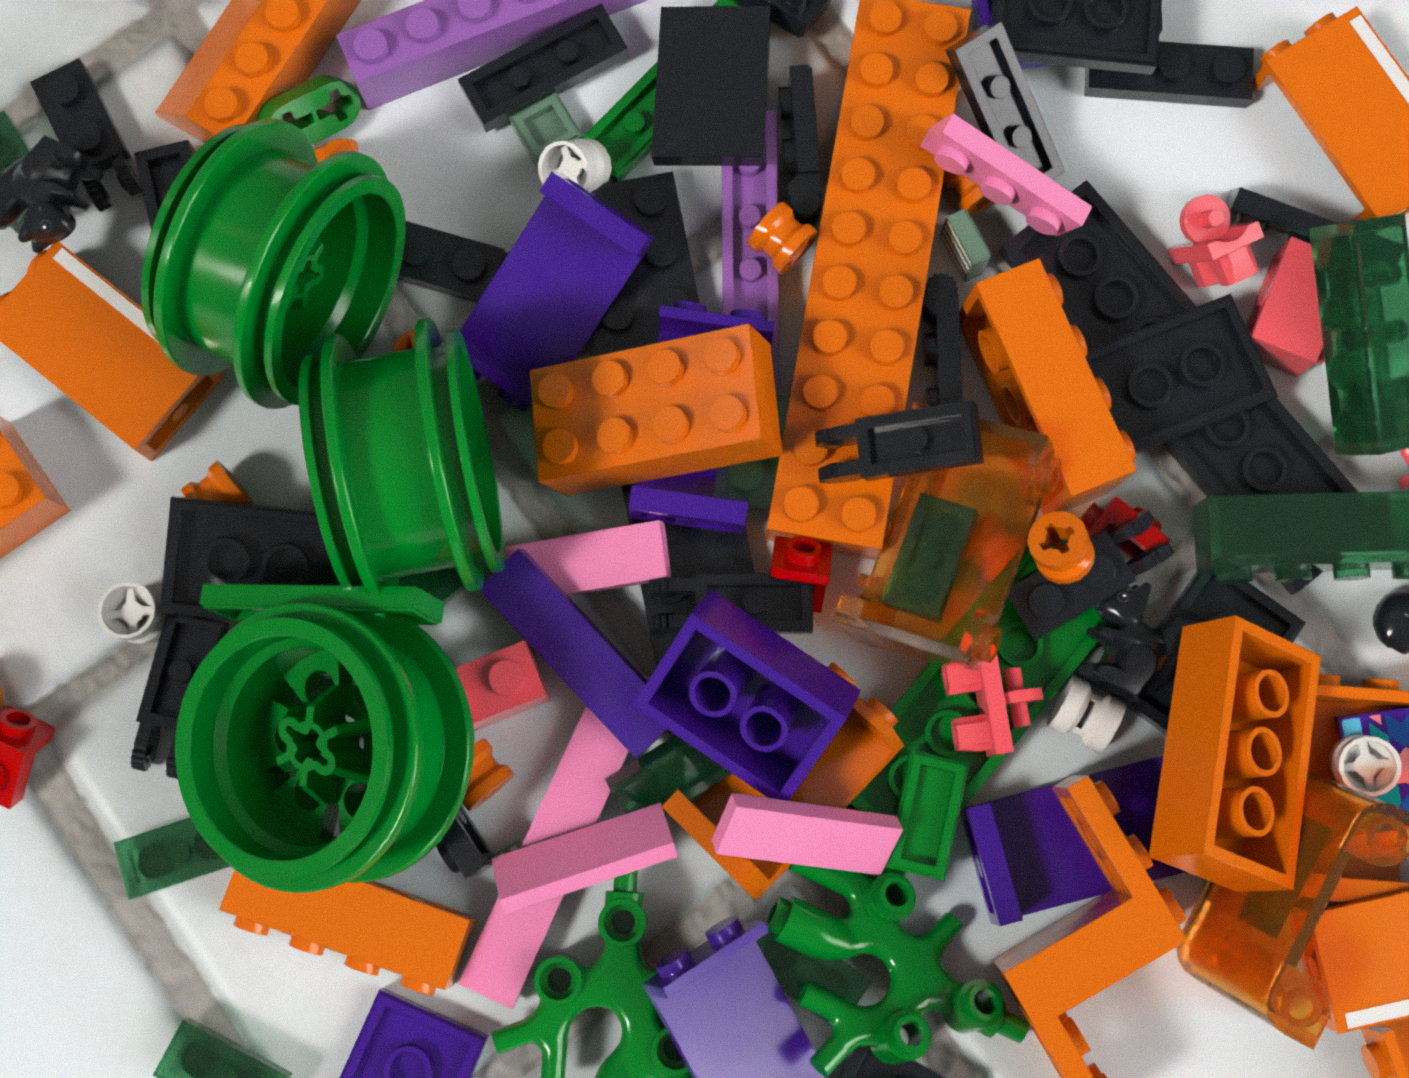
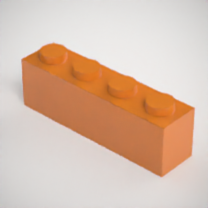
(365, 922)

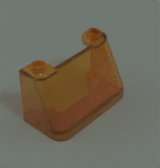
(1007, 497)
(1253, 940)

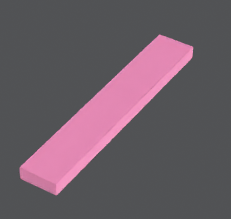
(570, 803)

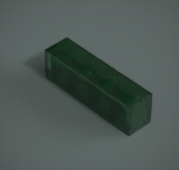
(1365, 331)
(1302, 535)

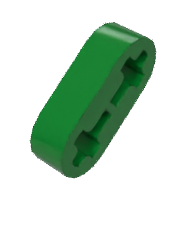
(305, 104)

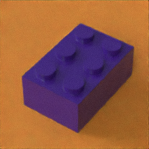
(747, 698)

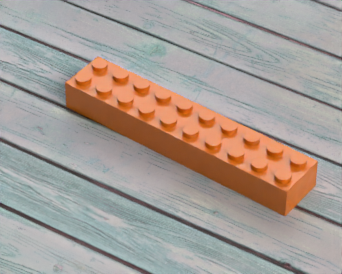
(867, 267)

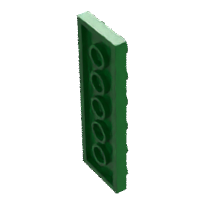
(927, 712)

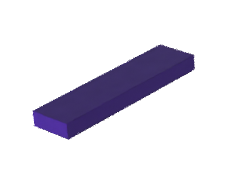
(573, 648)

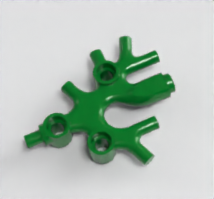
(914, 964)
(609, 983)

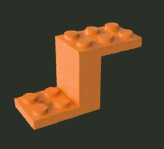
(1096, 941)

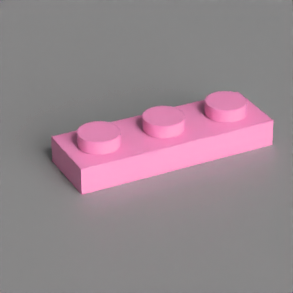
(1004, 176)

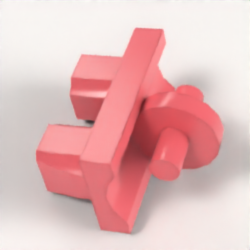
(1217, 249)
(991, 727)

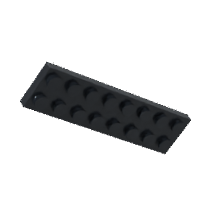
(1119, 287)

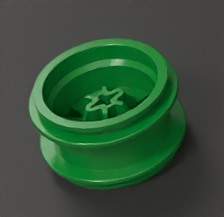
(270, 257)
(400, 461)
(246, 734)

